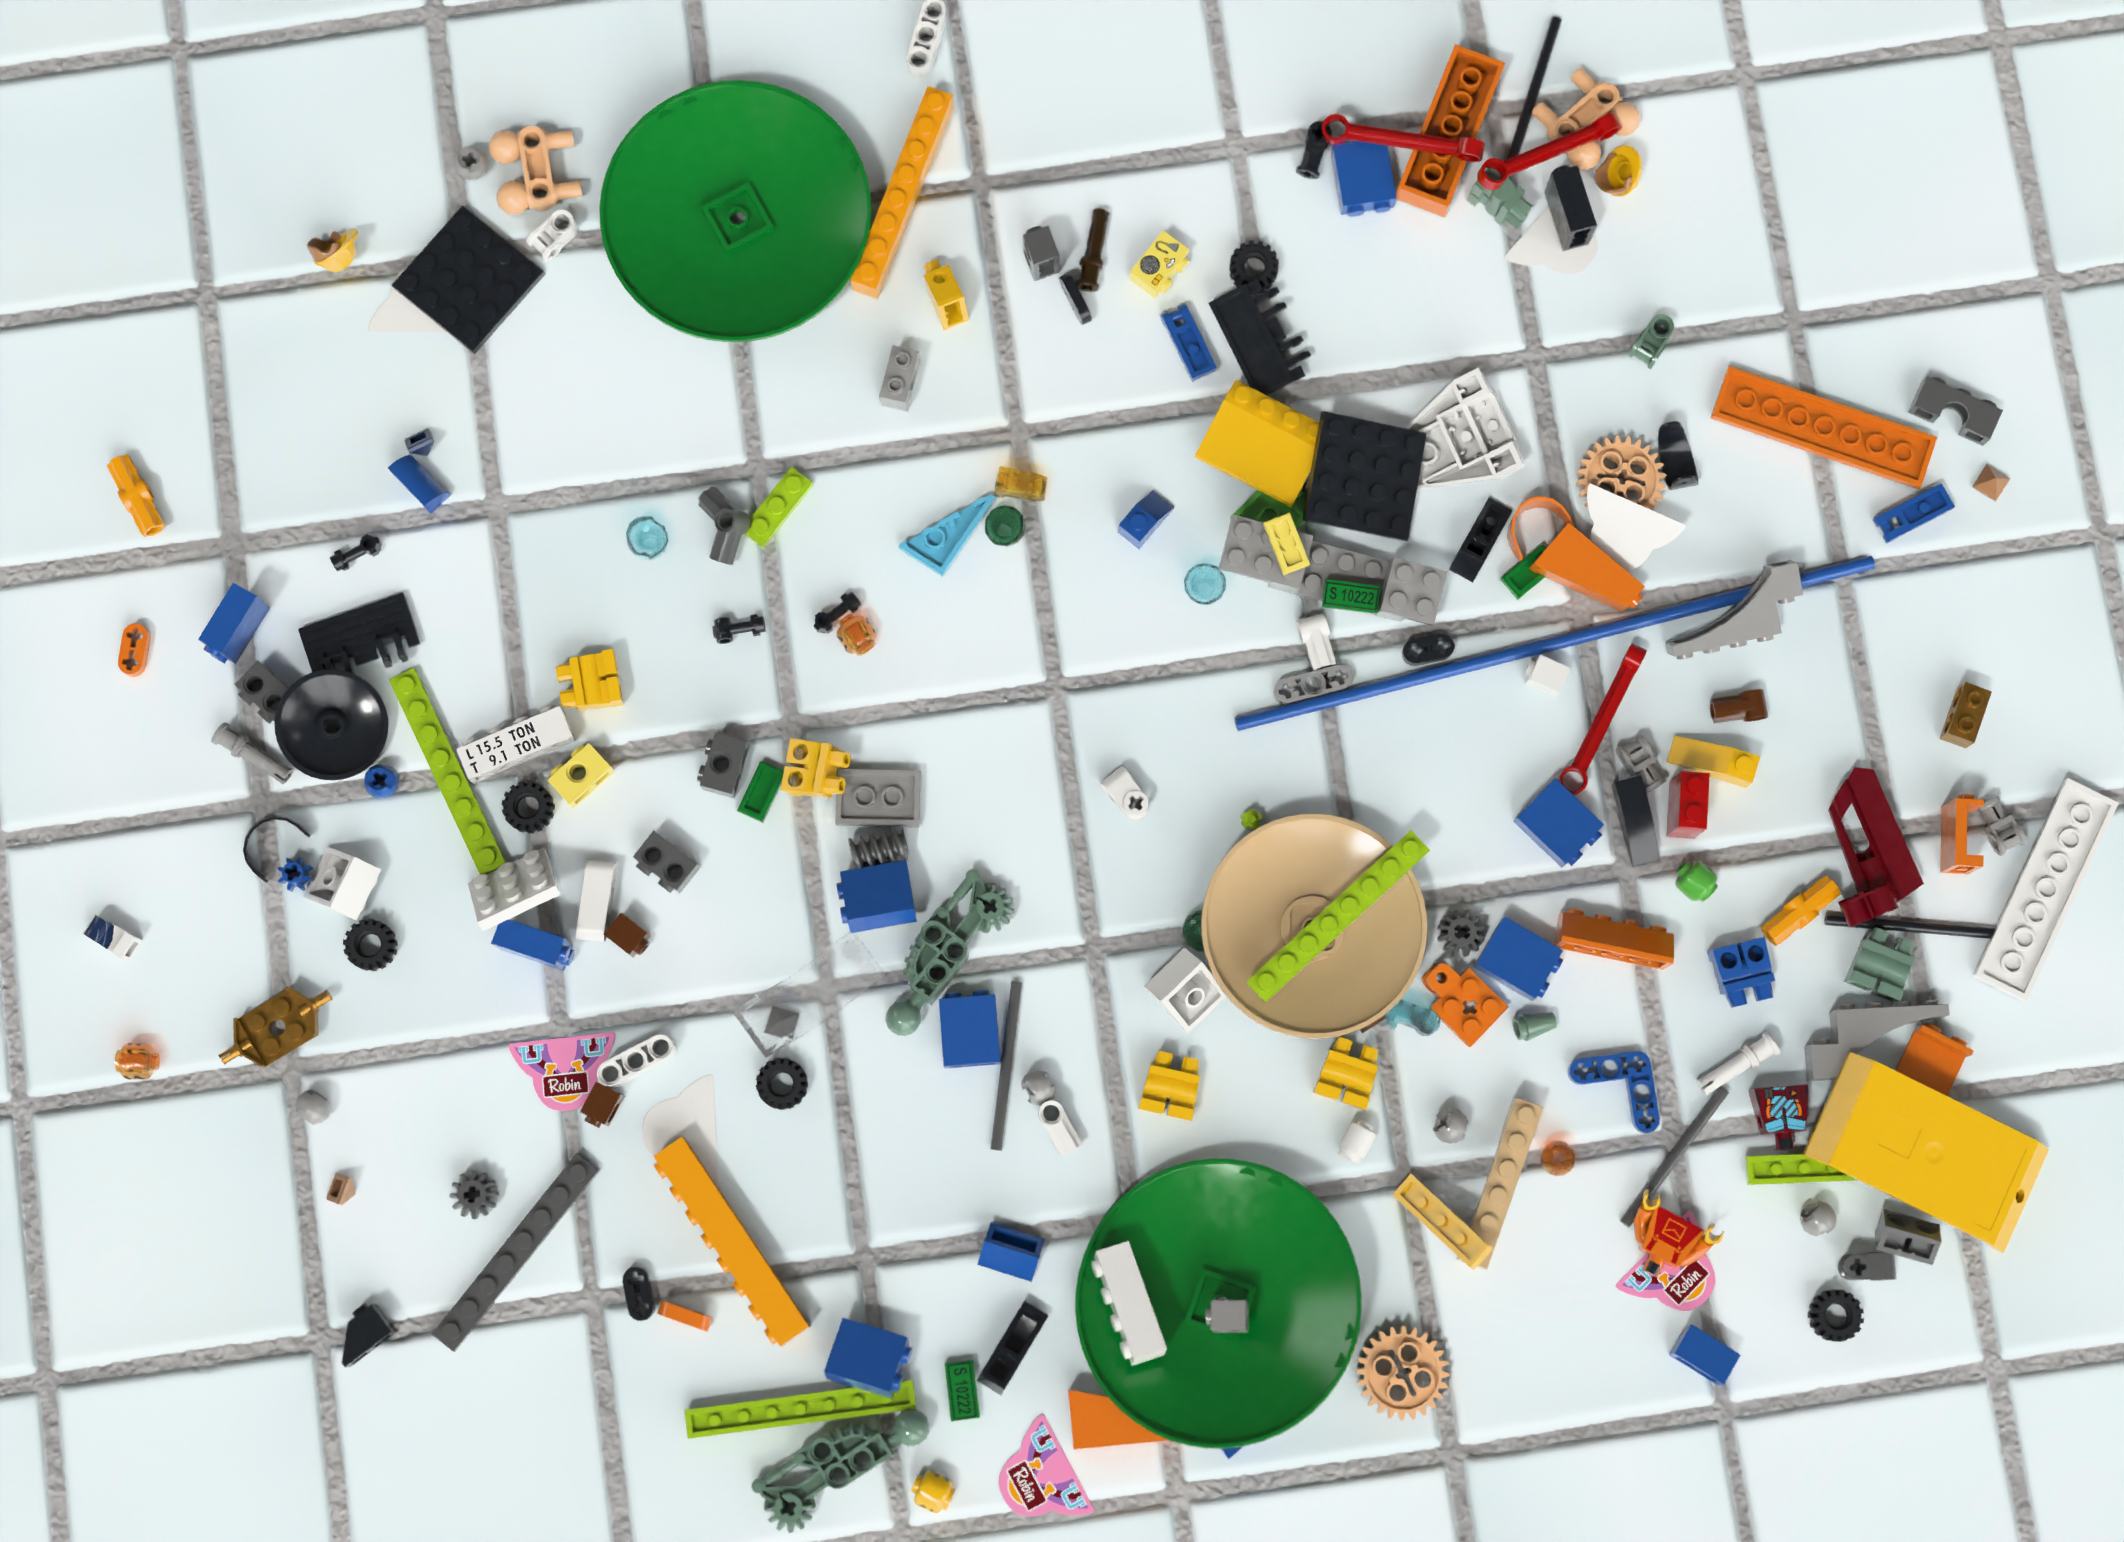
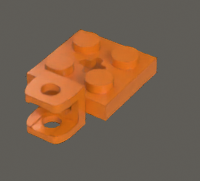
(1451, 994)

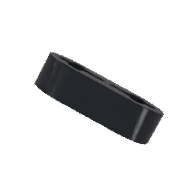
(1427, 643)
(645, 1292)

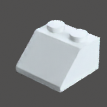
(342, 883)
(1185, 990)

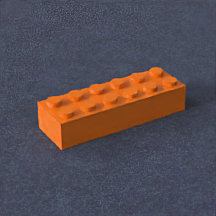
(1453, 114)

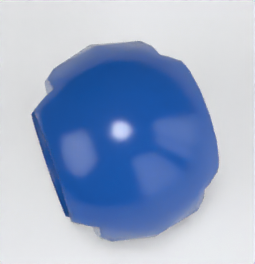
(371, 780)

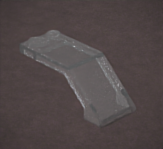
(809, 994)

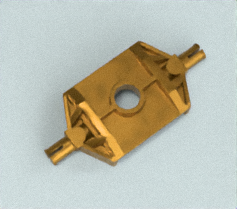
(254, 1034)

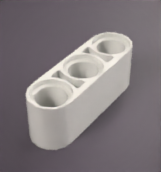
(926, 49)
(596, 900)
(622, 1061)

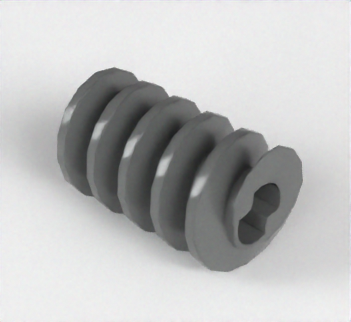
(879, 848)

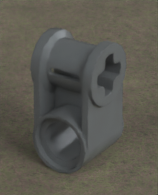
(1871, 1266)

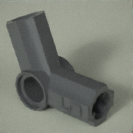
(727, 533)

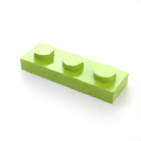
(778, 507)

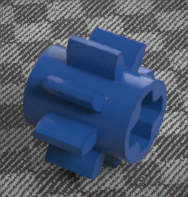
(296, 881)

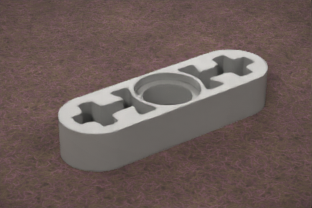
(1318, 674)

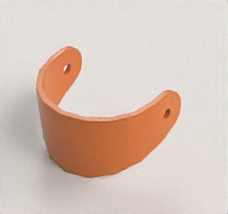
(1535, 502)

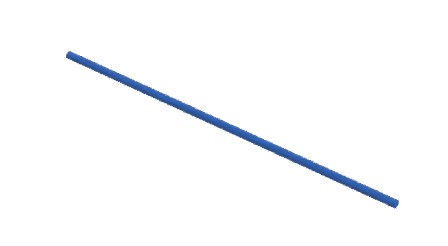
(1534, 648)

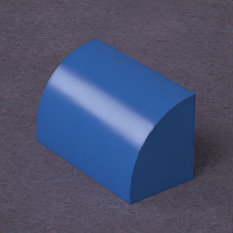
(419, 482)
(1011, 1252)
(1704, 1355)

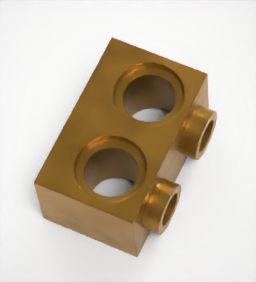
(1965, 715)

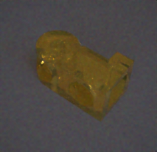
(1020, 484)

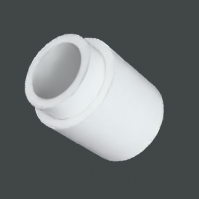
(1356, 1142)

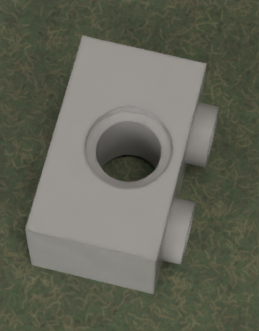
(899, 378)

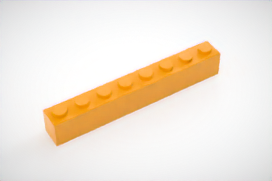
(902, 192)
(732, 1242)

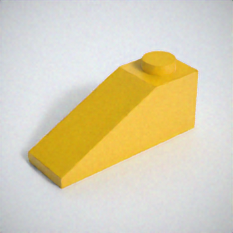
(1718, 760)

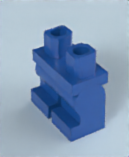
(1743, 967)

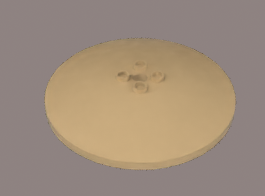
(1278, 884)

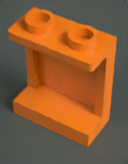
(1954, 836)

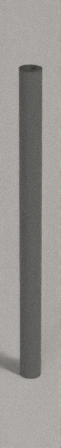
(1006, 1066)
(1676, 1153)

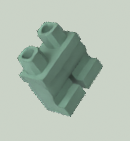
(1503, 203)
(1886, 964)

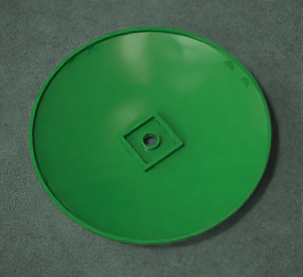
(722, 155)
(1234, 1236)

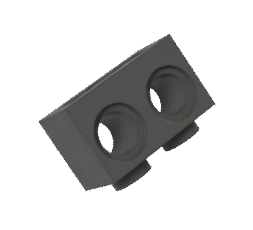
(1041, 252)
(270, 691)
(669, 858)
(1908, 1237)

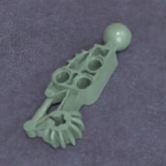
(926, 955)
(908, 1429)

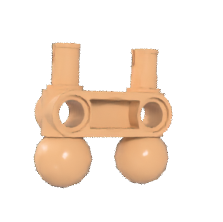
(1587, 112)
(508, 147)

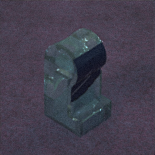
(1421, 1019)

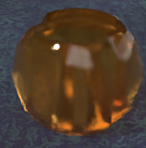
(1558, 1169)

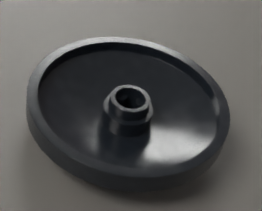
(331, 724)

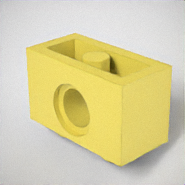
(577, 790)

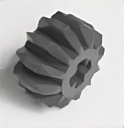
(1459, 923)
(468, 1187)

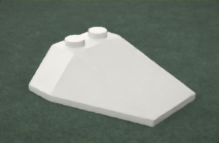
(1465, 435)

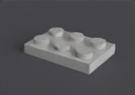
(879, 798)

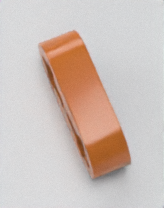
(140, 651)
(684, 1315)

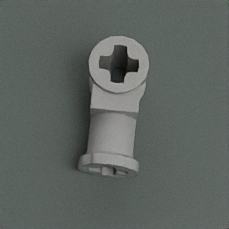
(1640, 762)
(2001, 827)

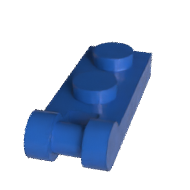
(1188, 343)
(1914, 513)

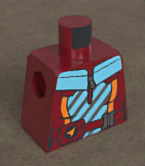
(1780, 1112)

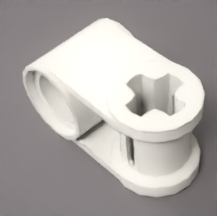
(552, 236)
(1123, 790)

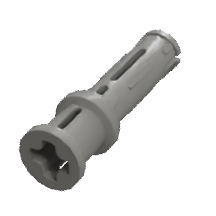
(242, 747)

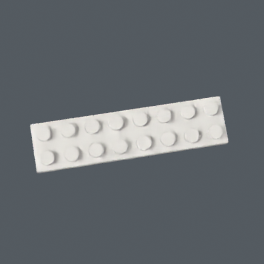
(2045, 890)

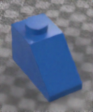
(1144, 519)

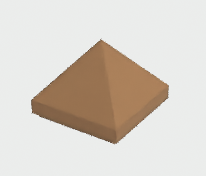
(1991, 482)
(341, 1189)

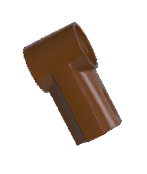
(1746, 706)

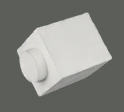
(1546, 675)

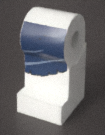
(112, 937)

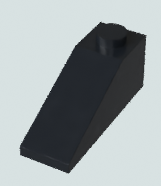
(1480, 540)

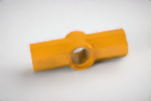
(135, 495)
(1800, 910)

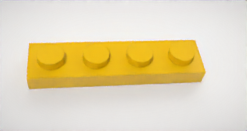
(1442, 1221)

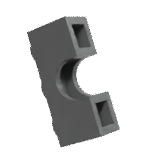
(1977, 415)

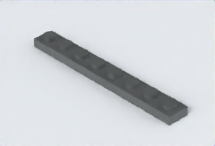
(515, 1252)

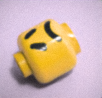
(933, 1491)

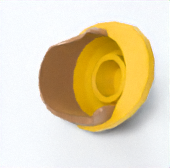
(1619, 171)
(335, 252)

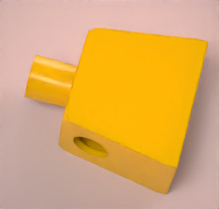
(945, 294)

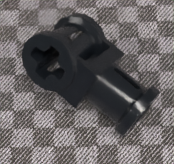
(1313, 151)

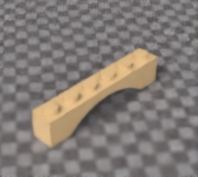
(1504, 1173)

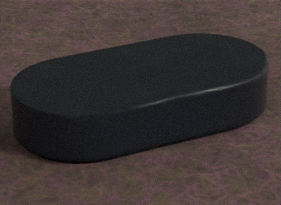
(1075, 299)

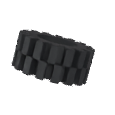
(1257, 251)
(521, 791)
(386, 950)
(791, 1098)
(1819, 1321)

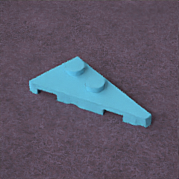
(941, 544)

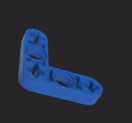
(1632, 1079)

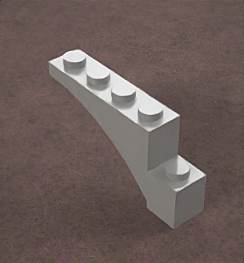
(1751, 618)
(1857, 1028)

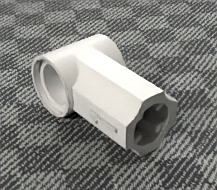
(1315, 635)
(1060, 1130)

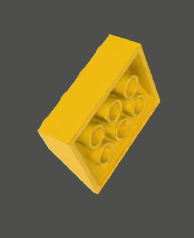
(1261, 443)

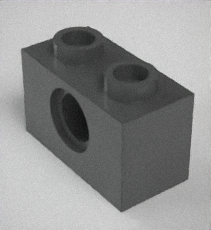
(724, 781)

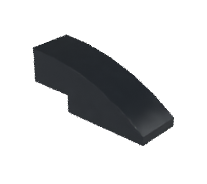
(1636, 820)
(1012, 1348)

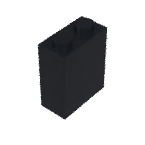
(1570, 207)

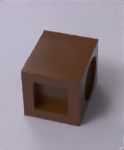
(628, 935)
(601, 1105)

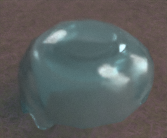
(647, 538)
(1205, 584)

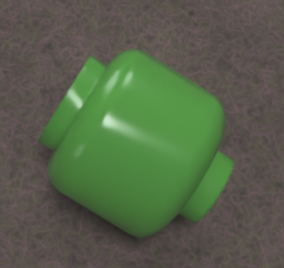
(1696, 880)

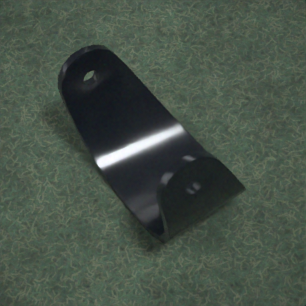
(1676, 456)
(255, 825)

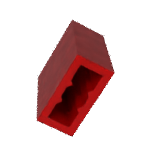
(1688, 805)

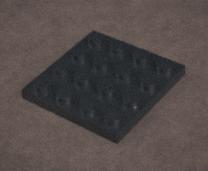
(468, 279)
(1364, 476)

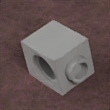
(1228, 1316)

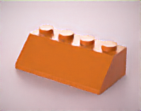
(1614, 940)

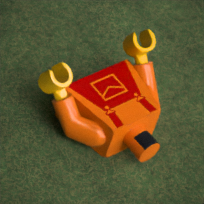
(1669, 1237)

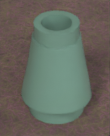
(1533, 1024)

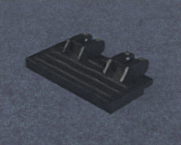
(1255, 340)
(360, 634)

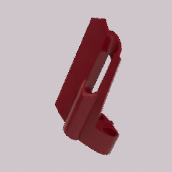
(1886, 869)

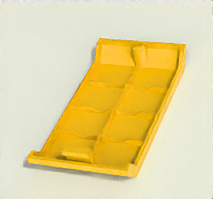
(1926, 1150)

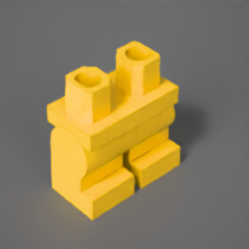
(593, 681)
(814, 769)
(1348, 1071)
(1171, 1084)

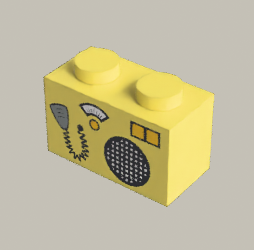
(1159, 265)

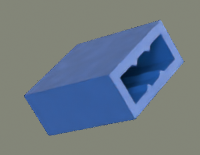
(1363, 178)
(233, 624)
(1559, 824)
(876, 896)
(533, 944)
(1519, 959)
(969, 1030)
(868, 1358)

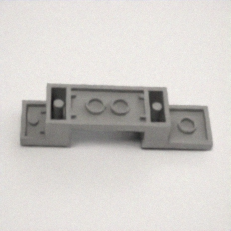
(1406, 588)

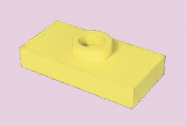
(1286, 544)

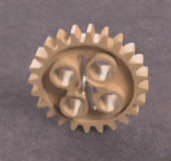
(1623, 456)
(1379, 1385)

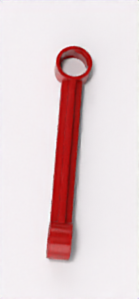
(1599, 130)
(1464, 148)
(1605, 714)

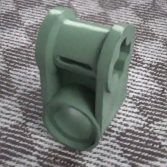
(1650, 344)

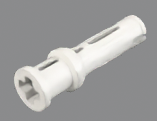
(1750, 1056)

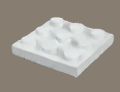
(513, 888)

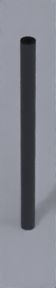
(1534, 87)
(1915, 927)

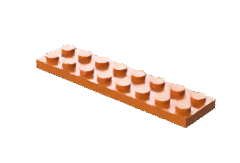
(1823, 427)

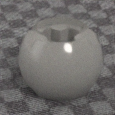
(466, 155)
(1038, 1087)
(313, 1107)
(1450, 1125)
(1818, 1218)

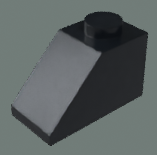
(365, 1333)

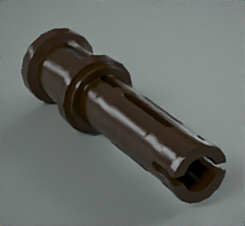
(1091, 262)

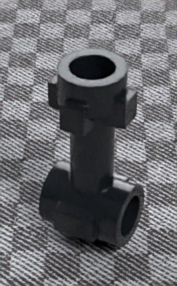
(368, 545)
(824, 620)
(724, 630)

